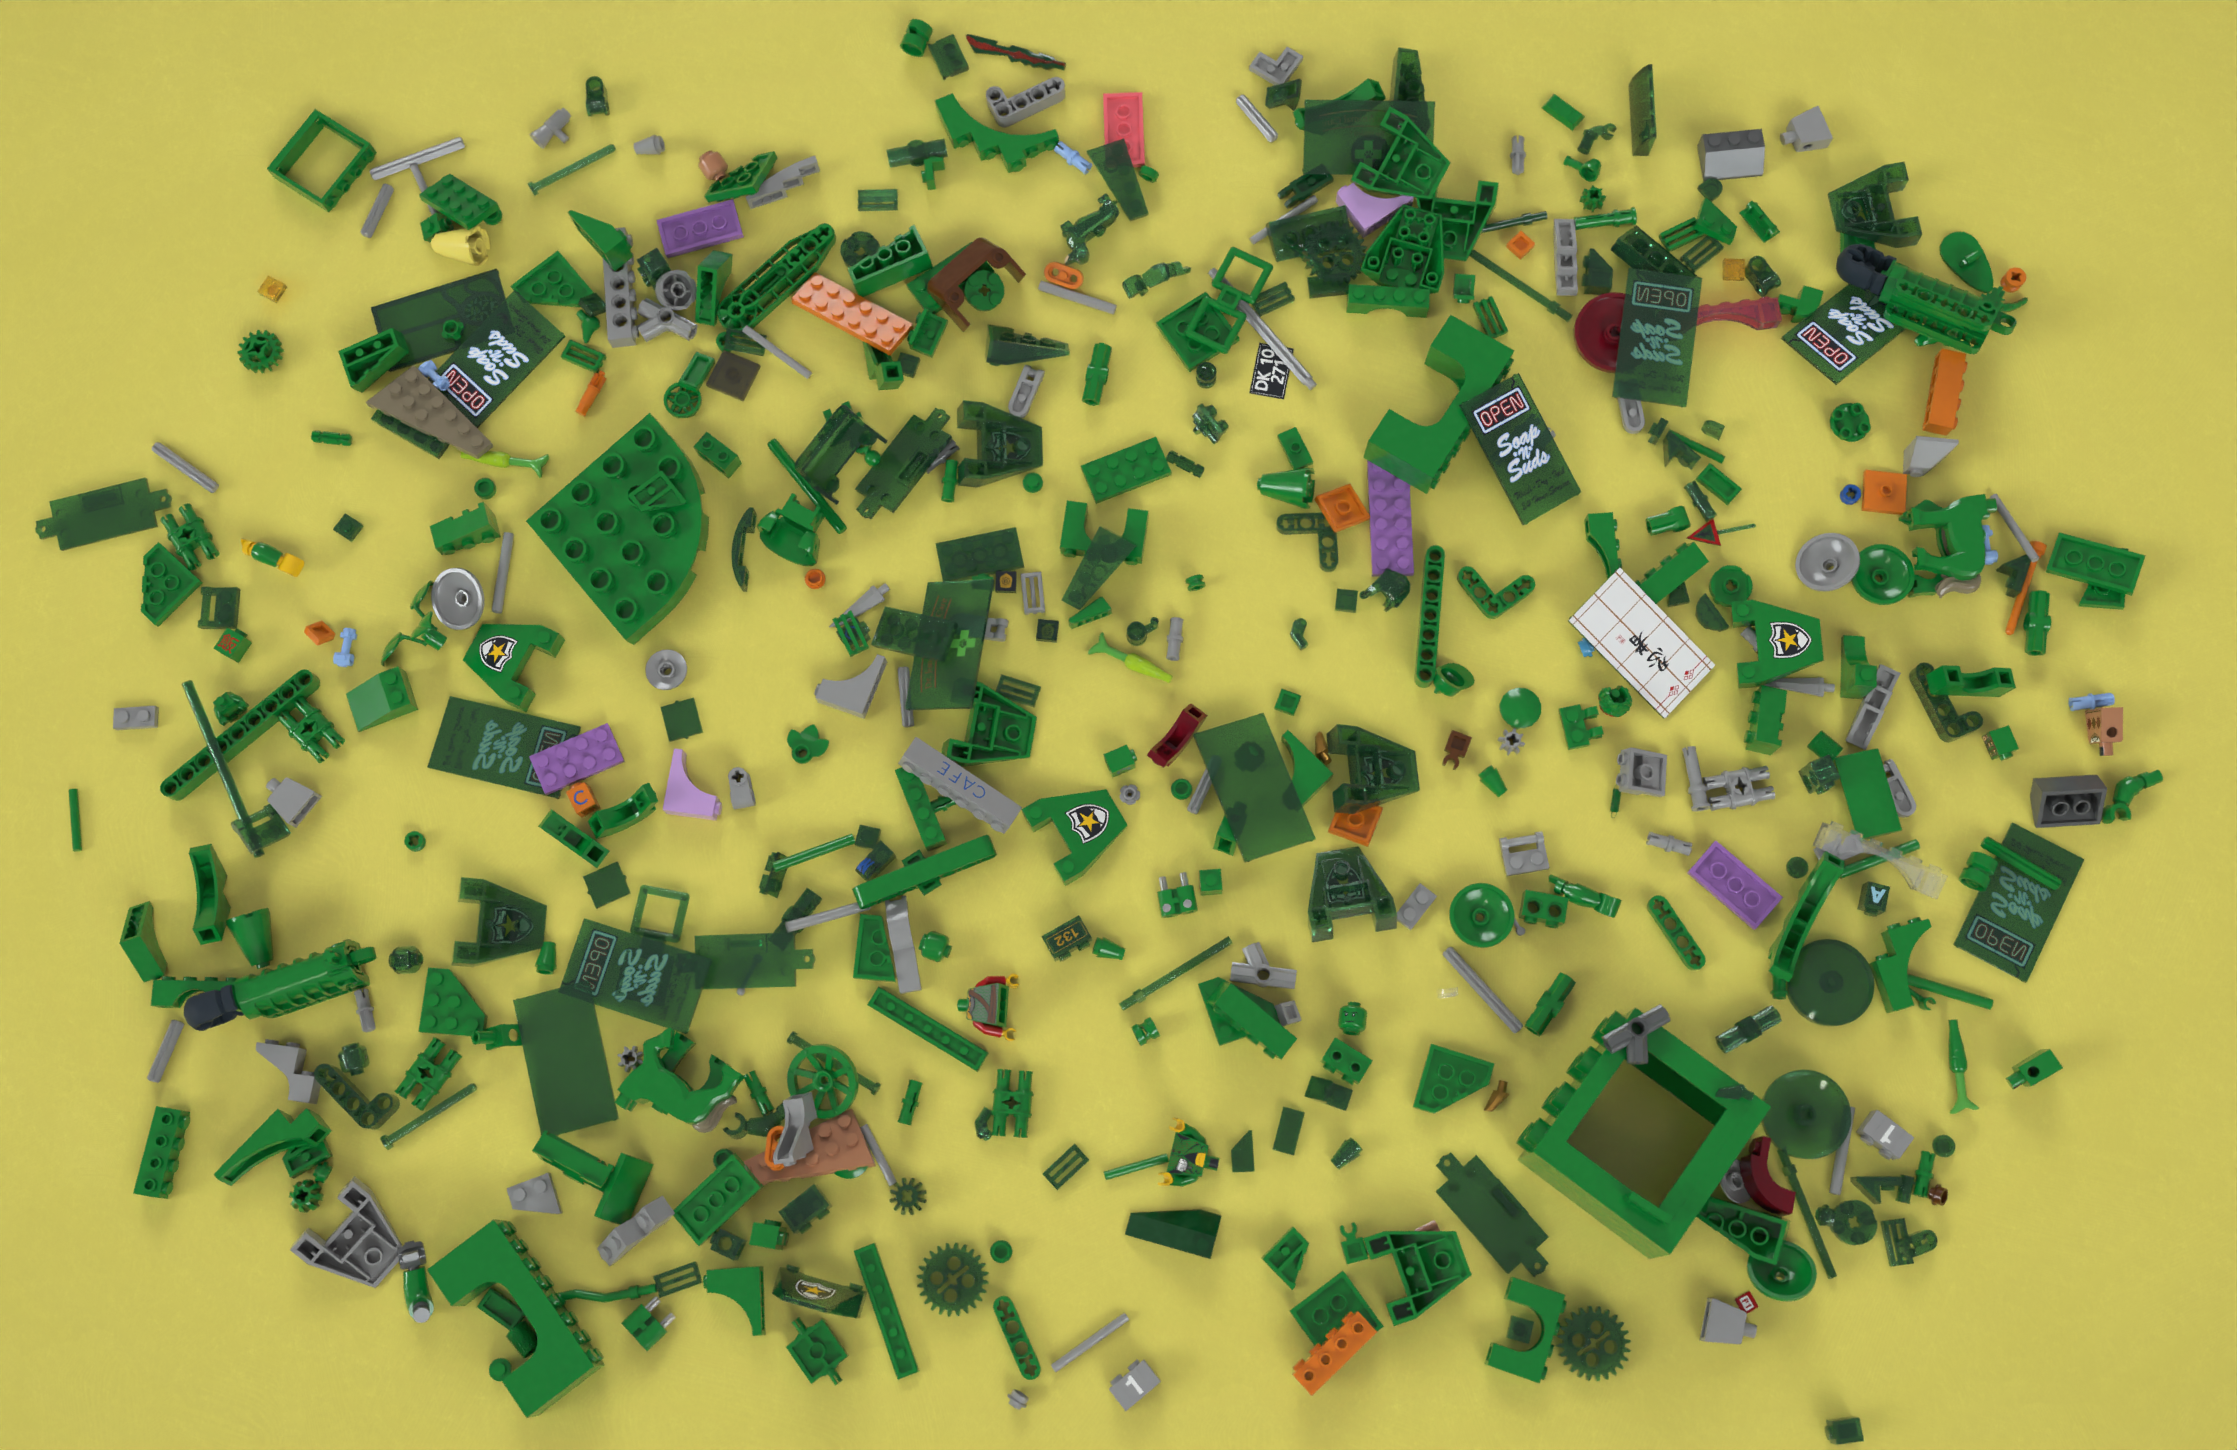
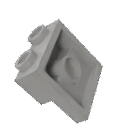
(1642, 772)

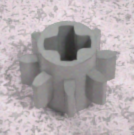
(1516, 740)
(630, 1064)

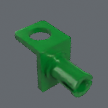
(496, 1036)

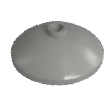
(1822, 553)
(450, 599)

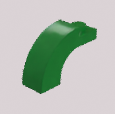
(574, 838)

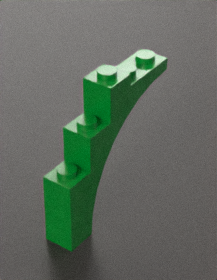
(988, 142)
(1801, 917)

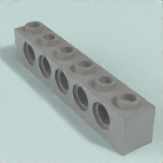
(621, 335)

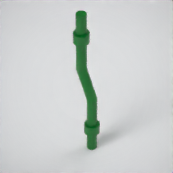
(633, 1292)

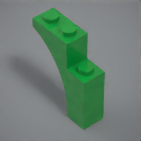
(1368, 90)
(211, 902)
(1892, 969)

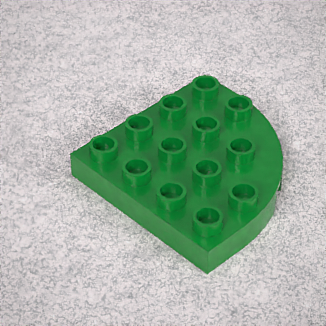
(623, 558)

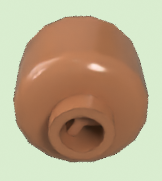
(713, 165)

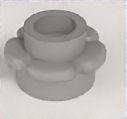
(1130, 800)
(1018, 1399)

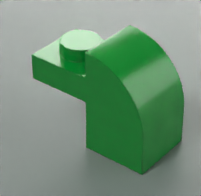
(1802, 307)

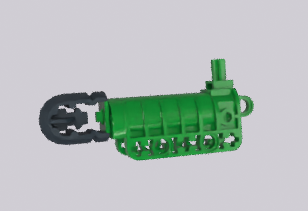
(1925, 300)
(285, 988)

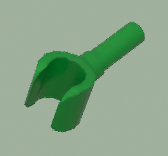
(1922, 1000)

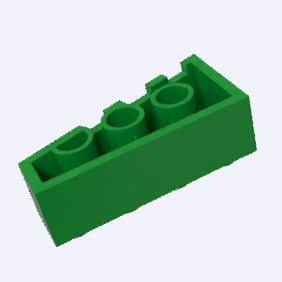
(891, 264)

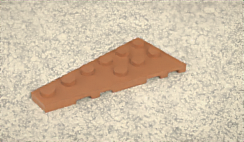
(836, 1146)

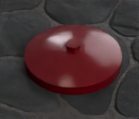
(1598, 331)

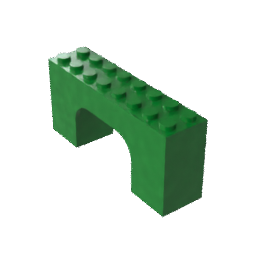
(1425, 452)
(562, 1350)

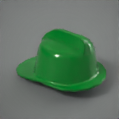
(1452, 679)

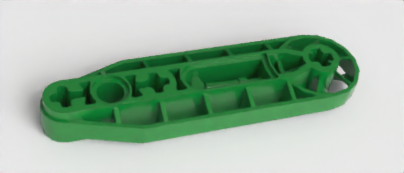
(776, 278)

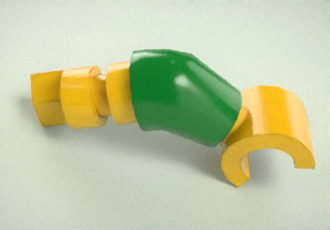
(271, 556)

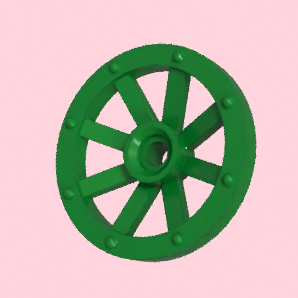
(819, 1078)

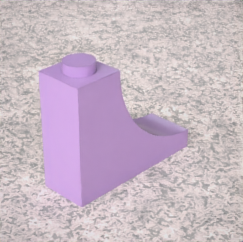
(1366, 211)
(683, 797)

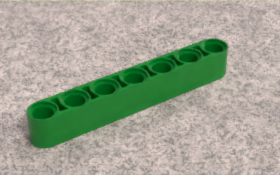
(1429, 606)
(924, 872)

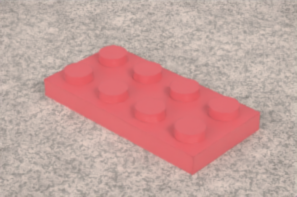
(1125, 121)

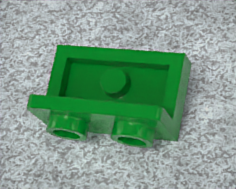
(927, 333)

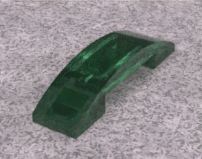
(746, 525)

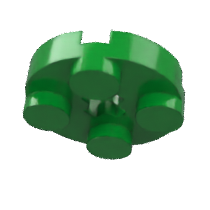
(992, 282)
(1720, 579)

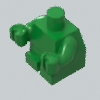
(228, 707)

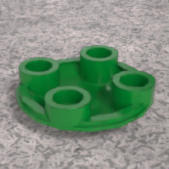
(1850, 422)
(1520, 708)

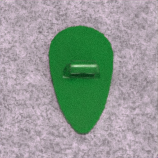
(1967, 260)

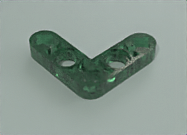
(1321, 531)

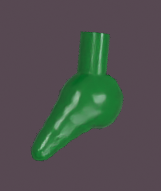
(588, 325)

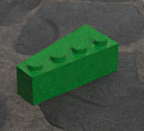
(1251, 1019)

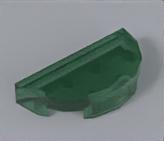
(1709, 616)

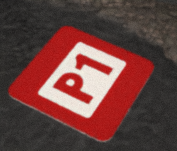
(1746, 1302)

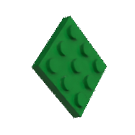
(1211, 325)
(1329, 1306)

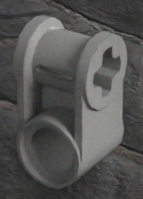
(741, 792)

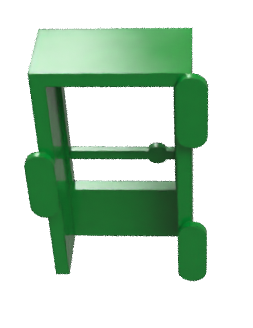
(573, 1161)

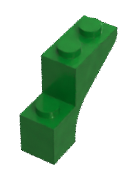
(881, 367)

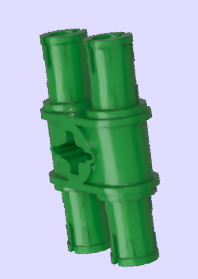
(198, 537)
(320, 725)
(417, 1074)
(1003, 1095)

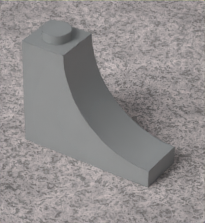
(855, 693)

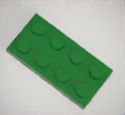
(459, 201)
(918, 286)
(1126, 470)
(2095, 564)
(717, 1199)

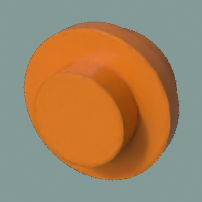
(815, 579)

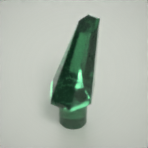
(1735, 1092)

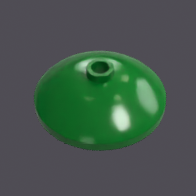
(1891, 566)
(1492, 905)
(1793, 1266)

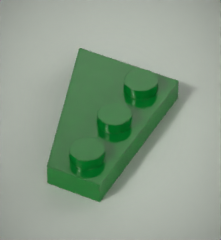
(2102, 598)

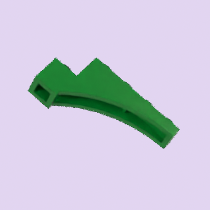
(274, 1136)

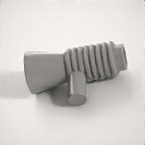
(552, 127)

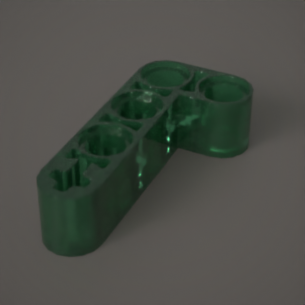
(1931, 706)
(352, 1093)

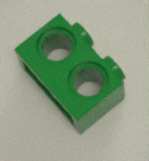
(717, 455)
(1543, 902)

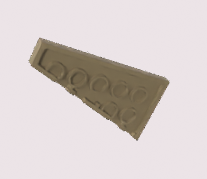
(426, 409)

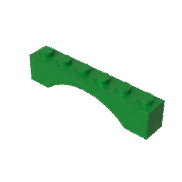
(1600, 533)

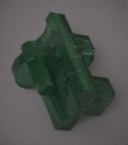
(1207, 424)

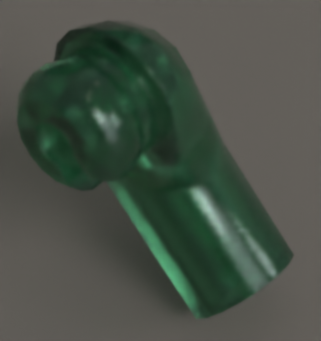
(1297, 632)
(981, 1124)

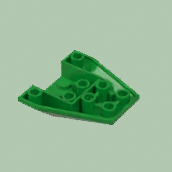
(1408, 251)

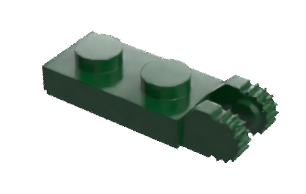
(1304, 187)

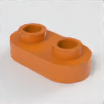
(1064, 275)
(771, 1144)

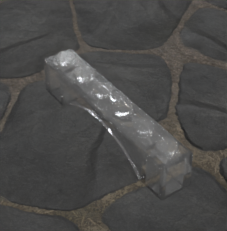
(1919, 877)

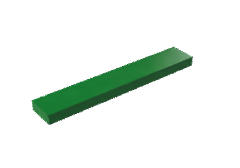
(928, 1029)
(886, 1311)

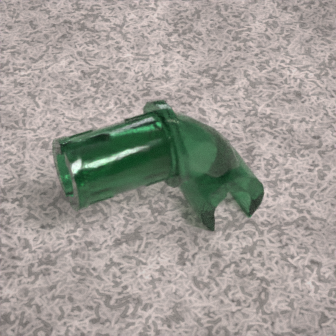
(1592, 134)

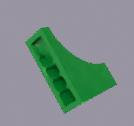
(711, 279)
(1857, 675)
(1309, 772)
(141, 944)
(744, 1287)

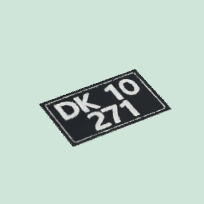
(1269, 373)

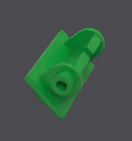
(1759, 221)

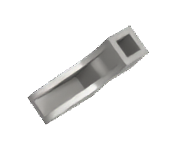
(290, 1061)
(796, 1137)
(631, 1232)

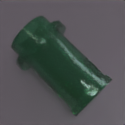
(1904, 1191)

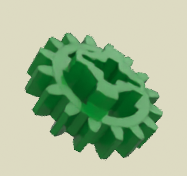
(260, 351)

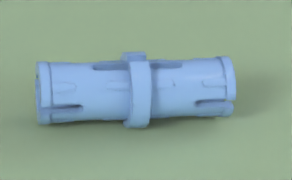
(1073, 157)

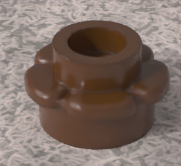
(1938, 1195)

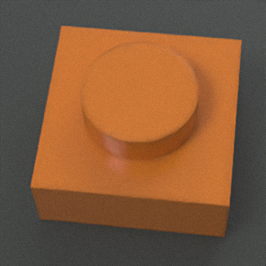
(1520, 245)
(319, 633)

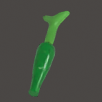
(1958, 1065)

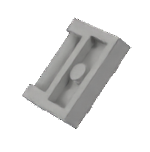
(1524, 861)

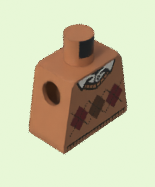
(2105, 728)

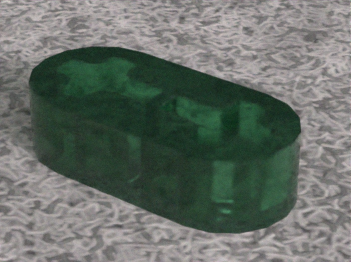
(1915, 1239)

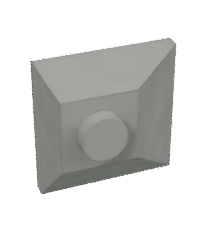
(1925, 454)

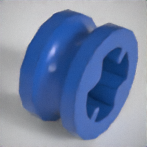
(1847, 500)

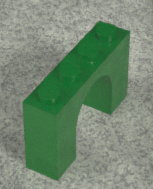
(1076, 542)
(1547, 1306)

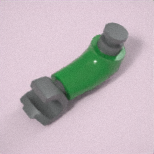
(415, 1281)

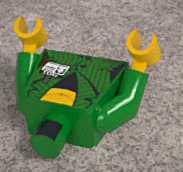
(1187, 1156)

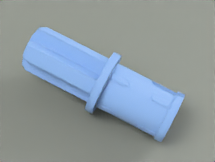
(2091, 701)

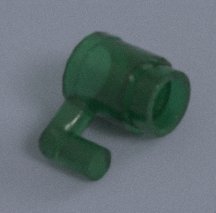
(1138, 632)

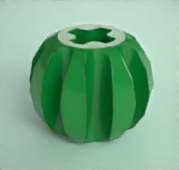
(303, 1189)

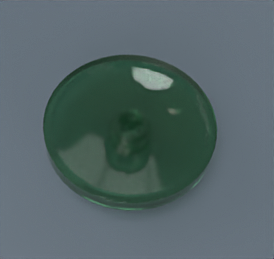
(1831, 983)
(1806, 1114)

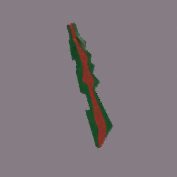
(1016, 54)

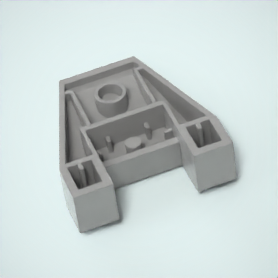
(361, 1246)

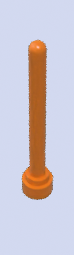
(2040, 549)

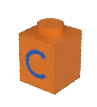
(582, 799)

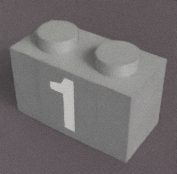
(1884, 1135)
(1134, 1384)

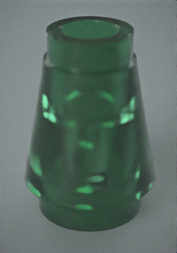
(1346, 1153)

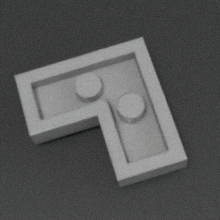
(1276, 71)

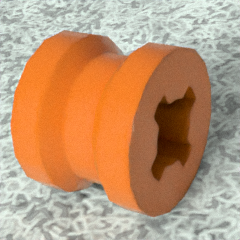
(2013, 285)

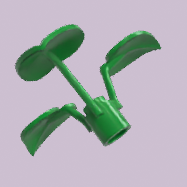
(425, 629)

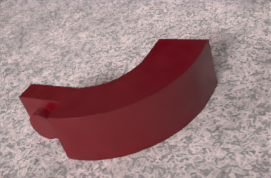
(1178, 737)
(1759, 1182)

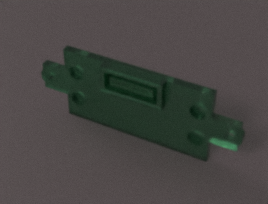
(903, 463)
(103, 514)
(752, 960)
(1492, 1214)

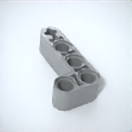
(1056, 93)

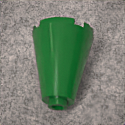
(1289, 486)
(253, 936)

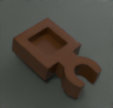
(1456, 746)

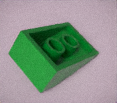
(604, 238)
(382, 699)

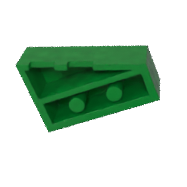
(465, 531)
(1765, 720)

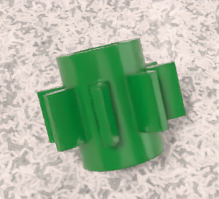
(1592, 198)

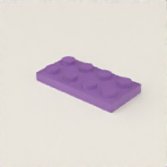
(700, 228)
(576, 759)
(1735, 885)

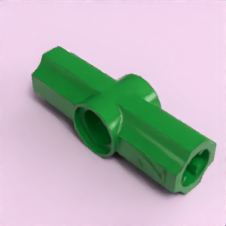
(1097, 374)
(2037, 623)
(1550, 1004)

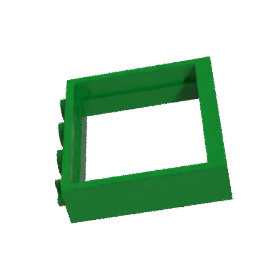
(300, 142)

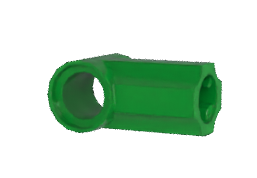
(1673, 520)

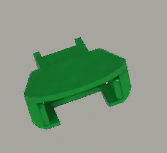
(794, 533)

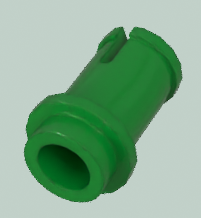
(1779, 989)

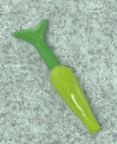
(503, 460)
(1132, 661)

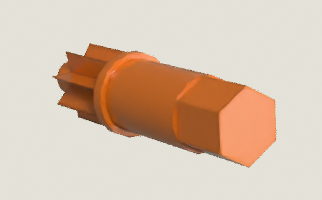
(591, 393)

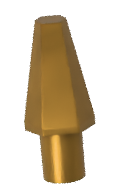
(1321, 749)
(1497, 1096)

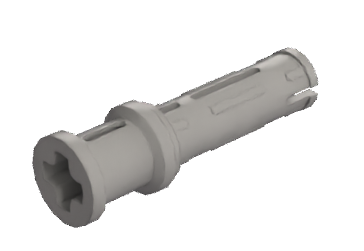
(1697, 788)

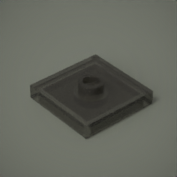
(733, 375)

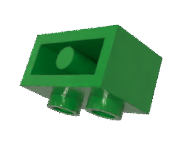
(1345, 1061)
(769, 1235)

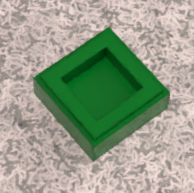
(1287, 702)

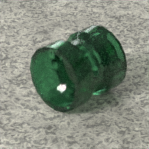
(1206, 370)

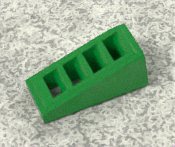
(1092, 612)

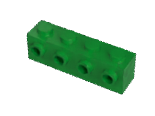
(1672, 571)
(162, 1152)

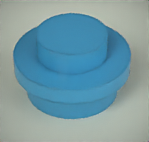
(1586, 648)

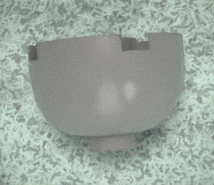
(676, 290)

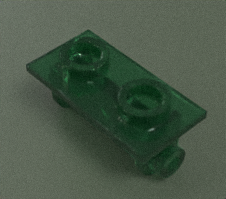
(772, 883)

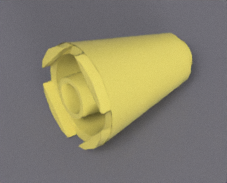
(463, 245)

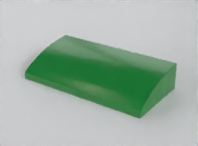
(1868, 794)

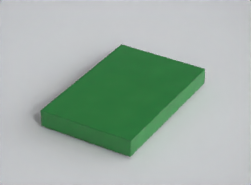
(623, 1189)

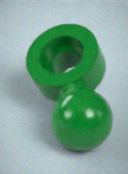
(872, 457)

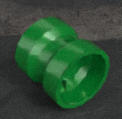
(1149, 1028)

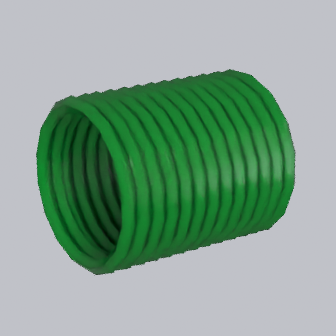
(1824, 745)
(523, 1339)

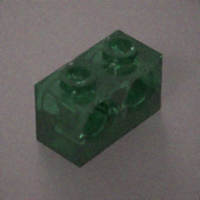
(652, 267)
(1819, 775)

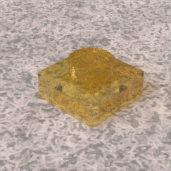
(1733, 269)
(272, 289)

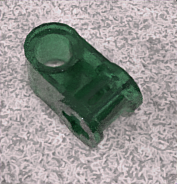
(596, 100)
(1763, 277)

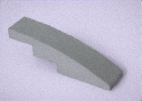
(790, 177)
(1565, 257)
(1872, 708)

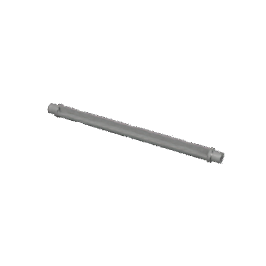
(1272, 340)

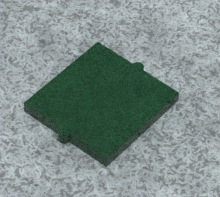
(681, 719)
(607, 885)

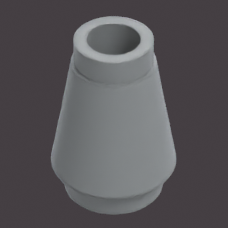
(650, 145)

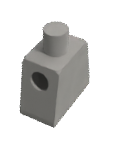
(1807, 131)
(291, 800)
(1725, 1323)

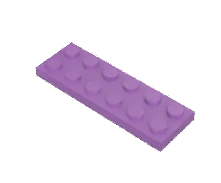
(1389, 522)

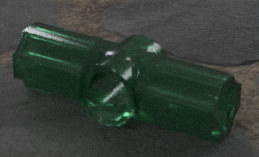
(916, 152)
(803, 907)
(1748, 1029)

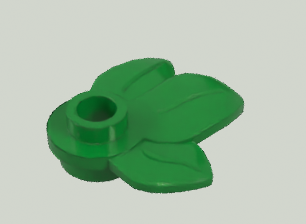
(806, 741)

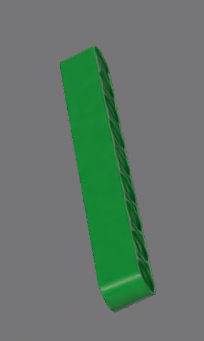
(230, 736)

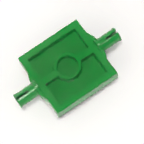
(817, 1351)

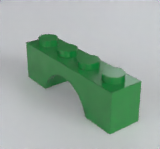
(1410, 301)
(1987, 683)
(921, 809)
(173, 992)

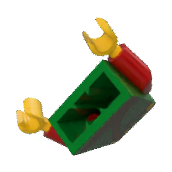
(988, 1005)

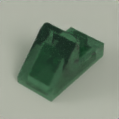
(1284, 93)
(1674, 447)
(2017, 572)
(1328, 1093)
(1871, 1186)

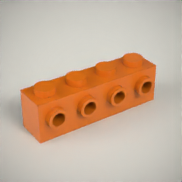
(1944, 392)
(1334, 1352)

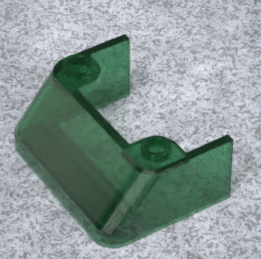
(833, 448)

